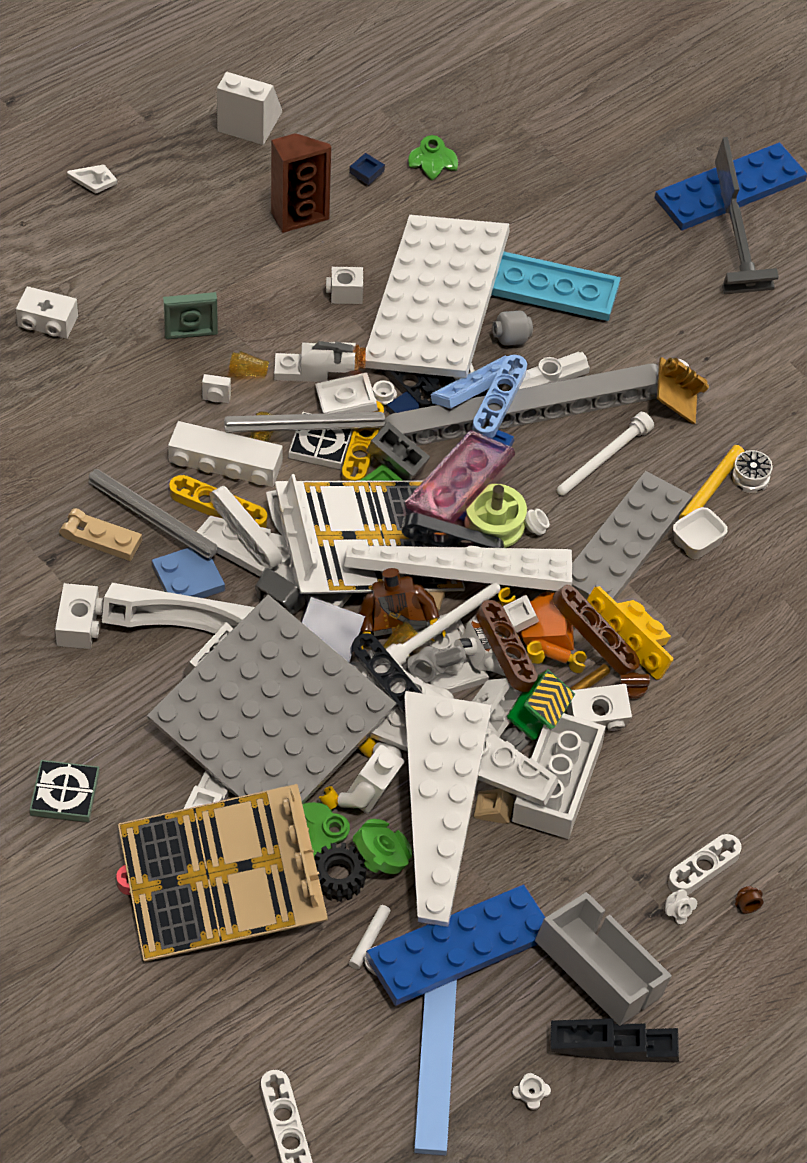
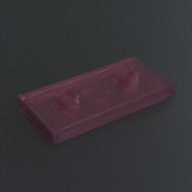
(460, 477)

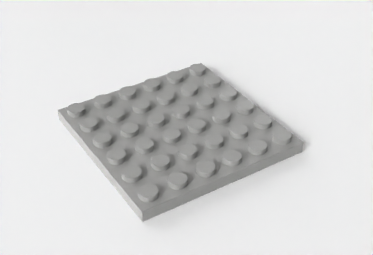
(272, 707)

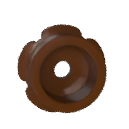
(749, 899)

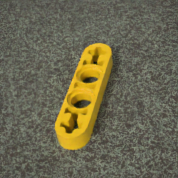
(359, 443)
(199, 489)

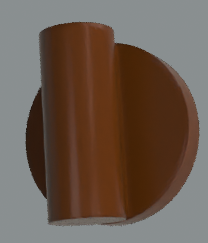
(636, 684)

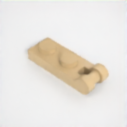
(101, 535)

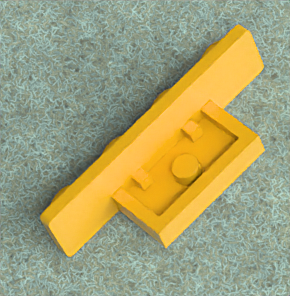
(636, 629)

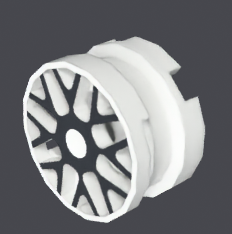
(752, 471)

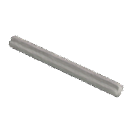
(304, 422)
(153, 513)

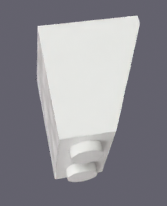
(246, 108)

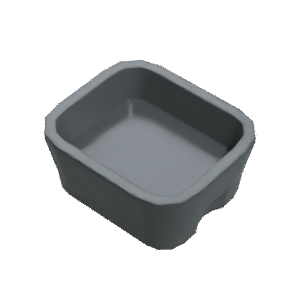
(280, 590)

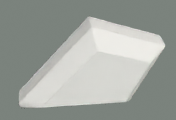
(93, 178)

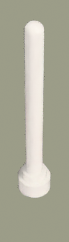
(639, 425)
(401, 651)

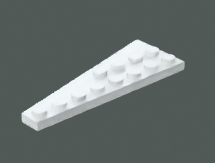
(505, 566)
(500, 762)
(444, 766)

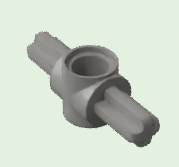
(436, 659)

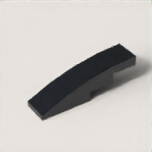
(613, 1042)

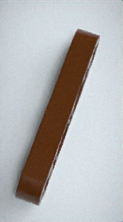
(619, 653)
(518, 671)

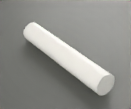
(369, 936)

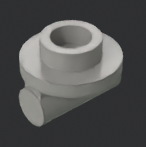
(516, 738)

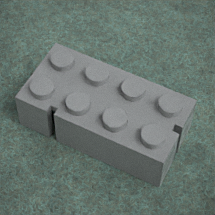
(606, 966)

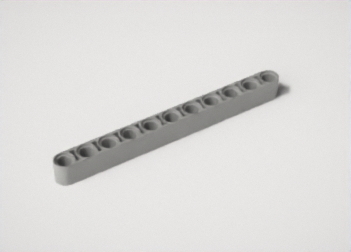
(533, 404)

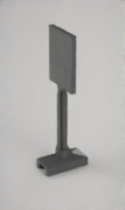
(748, 278)

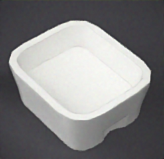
(699, 532)

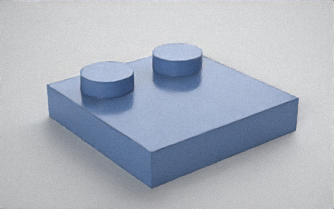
(188, 574)

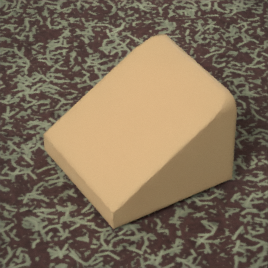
(494, 806)

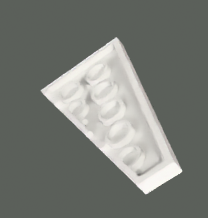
(234, 549)

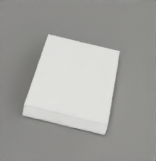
(457, 676)

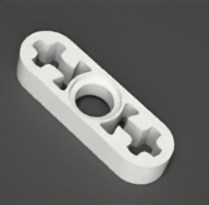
(709, 852)

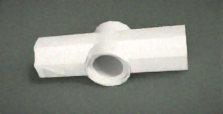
(556, 370)

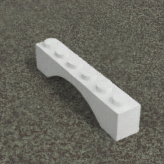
(142, 606)

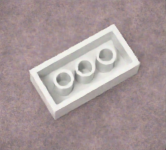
(571, 755)

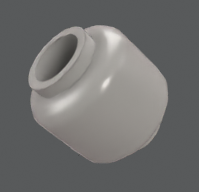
(512, 327)

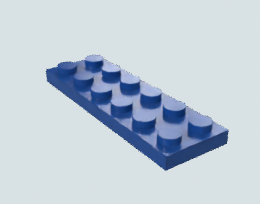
(757, 176)
(470, 942)

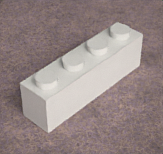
(225, 454)

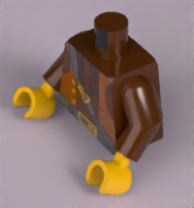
(394, 603)

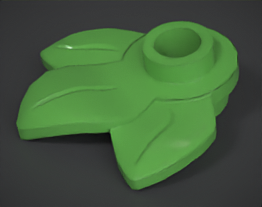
(433, 159)
(319, 822)

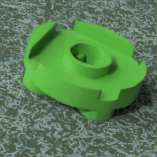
(382, 847)

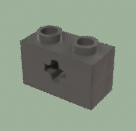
(398, 453)

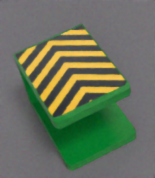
(541, 705)

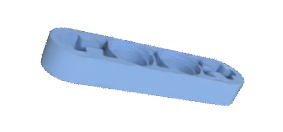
(501, 397)

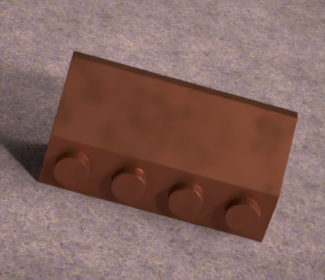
(300, 181)

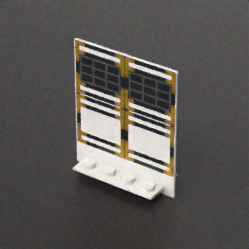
(329, 515)

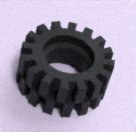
(346, 858)

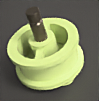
(499, 513)

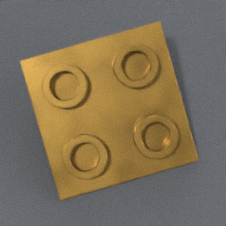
(679, 387)

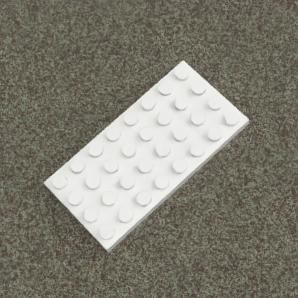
(437, 296)

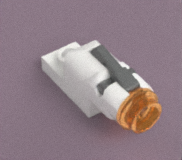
(318, 360)

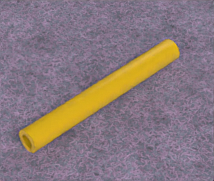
(713, 481)

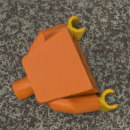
(553, 633)

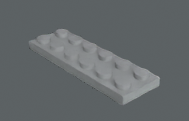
(628, 536)

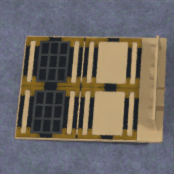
(221, 872)

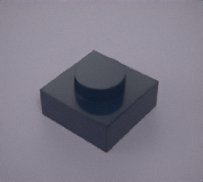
(367, 168)

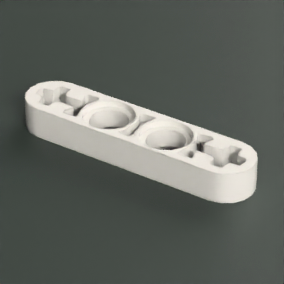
(245, 527)
(286, 1128)

